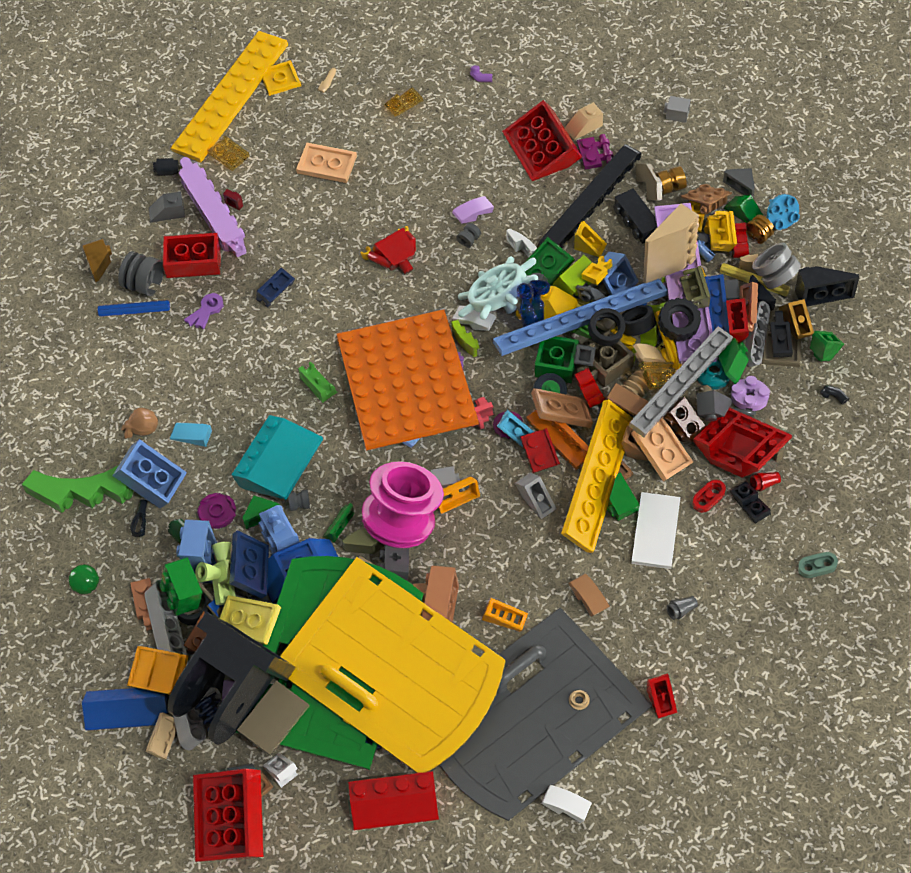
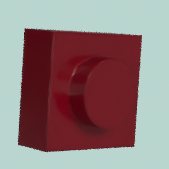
(233, 199)

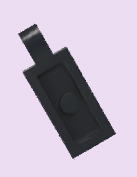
(781, 336)

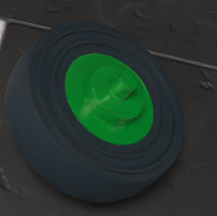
(551, 382)

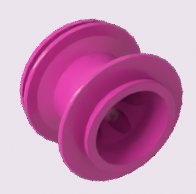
(401, 504)

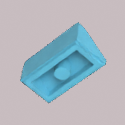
(513, 427)

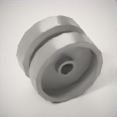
(776, 265)

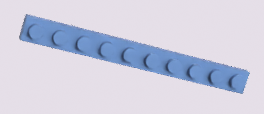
(578, 317)

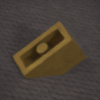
(98, 257)
(798, 317)

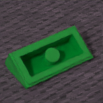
(339, 523)

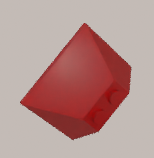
(740, 443)

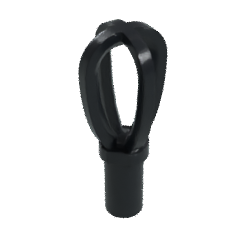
(140, 513)

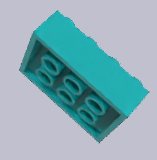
(276, 458)

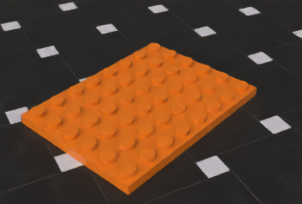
(406, 379)

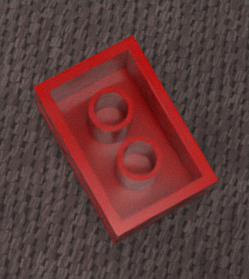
(191, 255)

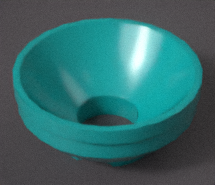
(714, 380)

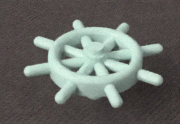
(497, 288)

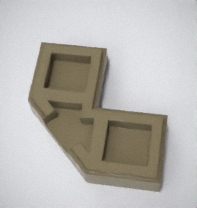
(646, 174)

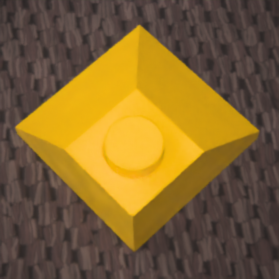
(557, 302)

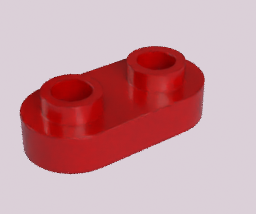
(707, 496)

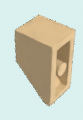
(585, 121)

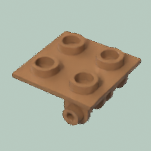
(708, 197)

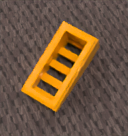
(501, 621)

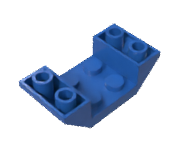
(280, 561)

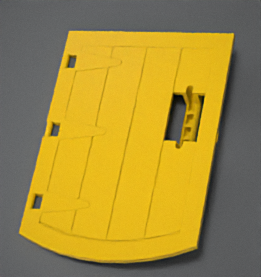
(422, 671)

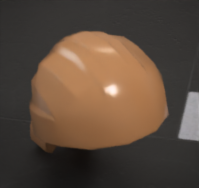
(140, 422)

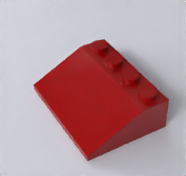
(541, 142)
(228, 815)

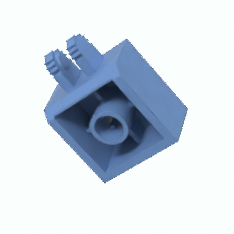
(277, 529)

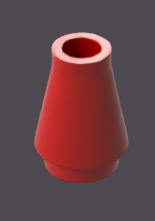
(762, 481)

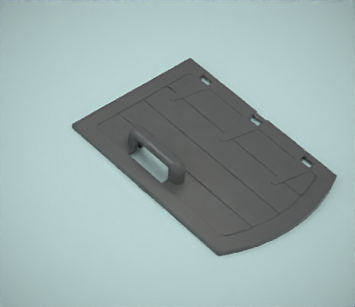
(535, 730)

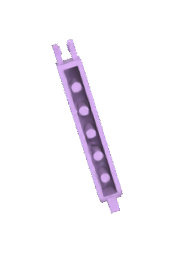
(211, 208)

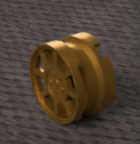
(760, 228)

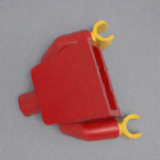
(393, 251)

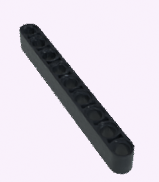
(593, 195)

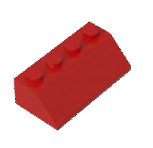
(393, 800)

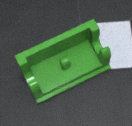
(317, 382)

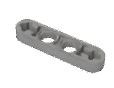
(755, 352)

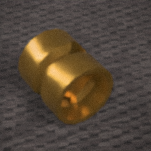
(673, 179)

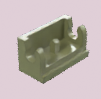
(695, 287)

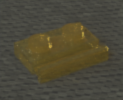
(228, 153)
(657, 373)

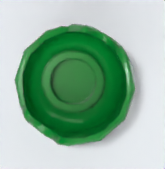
(83, 579)

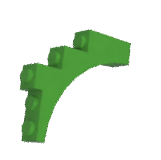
(88, 490)

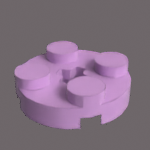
(753, 386)

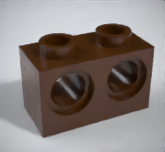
(685, 418)

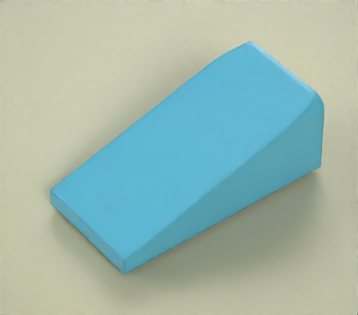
(192, 433)

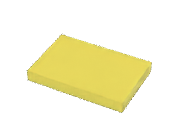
(251, 617)

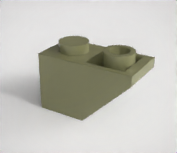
(361, 542)

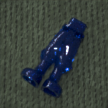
(533, 311)

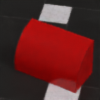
(737, 319)

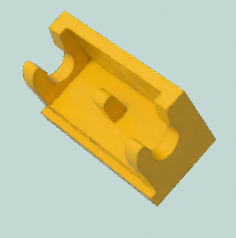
(722, 231)

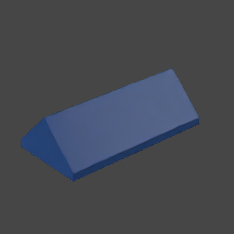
(122, 708)

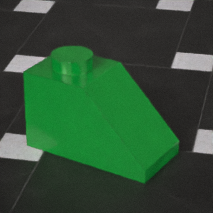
(825, 345)
(734, 360)
(622, 500)

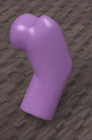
(478, 76)

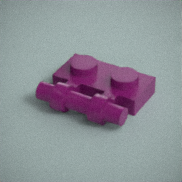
(590, 154)

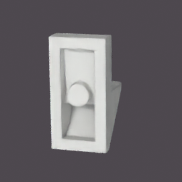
(281, 769)

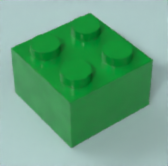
(556, 357)
(181, 586)

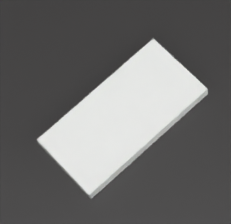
(656, 530)

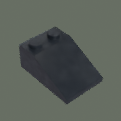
(825, 285)

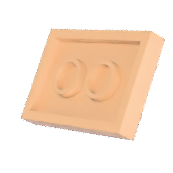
(326, 162)
(663, 450)

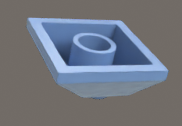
(620, 275)

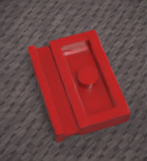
(539, 450)

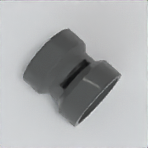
(470, 233)
(299, 500)

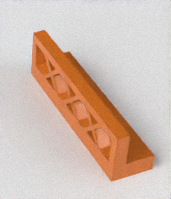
(563, 439)

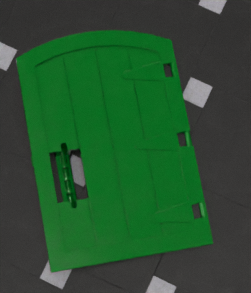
(319, 728)

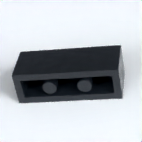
(635, 214)

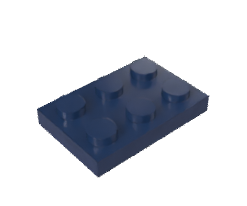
(249, 564)

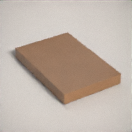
(562, 408)

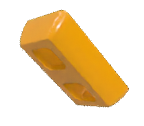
(458, 498)

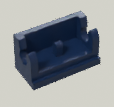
(274, 287)

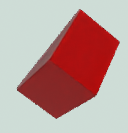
(661, 695)

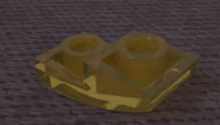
(400, 104)

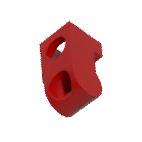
(742, 247)
(589, 387)

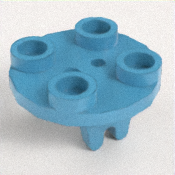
(779, 215)

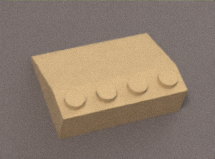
(671, 244)

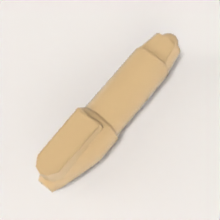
(327, 82)

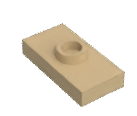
(162, 736)

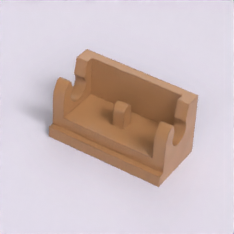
(626, 399)

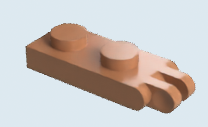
(750, 293)

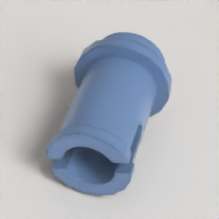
(705, 252)

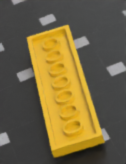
(597, 478)

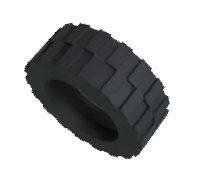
(669, 329)

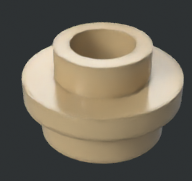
(584, 704)

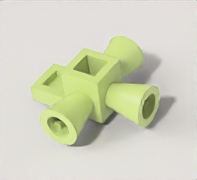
(218, 573)

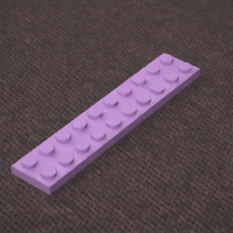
(675, 290)

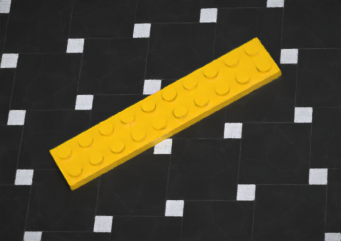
(229, 96)

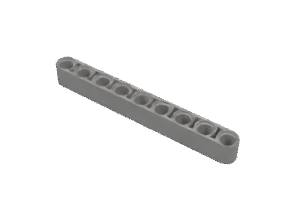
(169, 638)

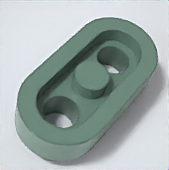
(816, 563)

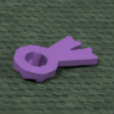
(210, 304)

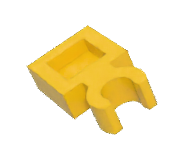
(596, 272)

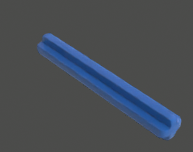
(133, 308)

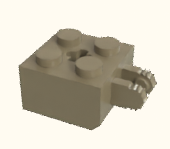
(609, 361)

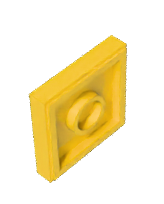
(281, 78)

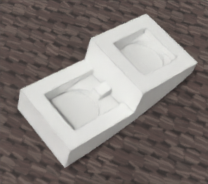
(520, 242)

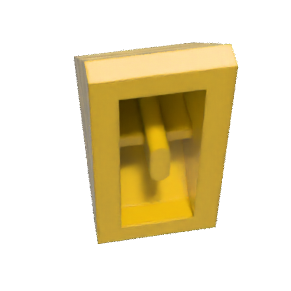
(588, 240)

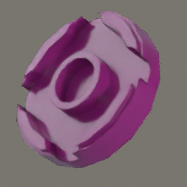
(211, 510)

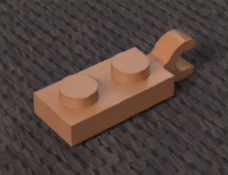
(138, 591)

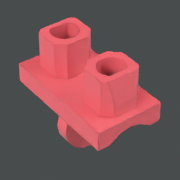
(483, 411)

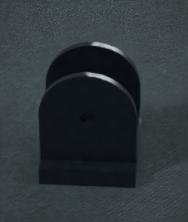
(238, 657)

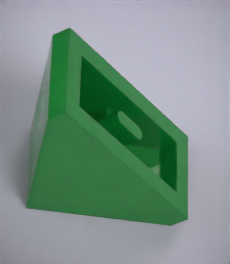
(744, 207)
(256, 507)

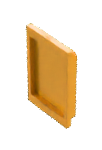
(156, 669)

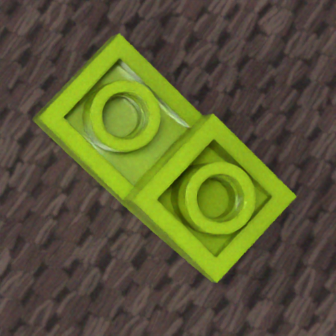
(465, 339)

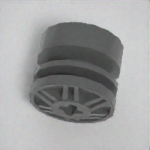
(139, 272)

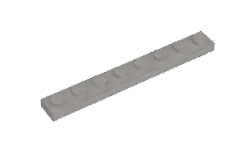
(680, 382)

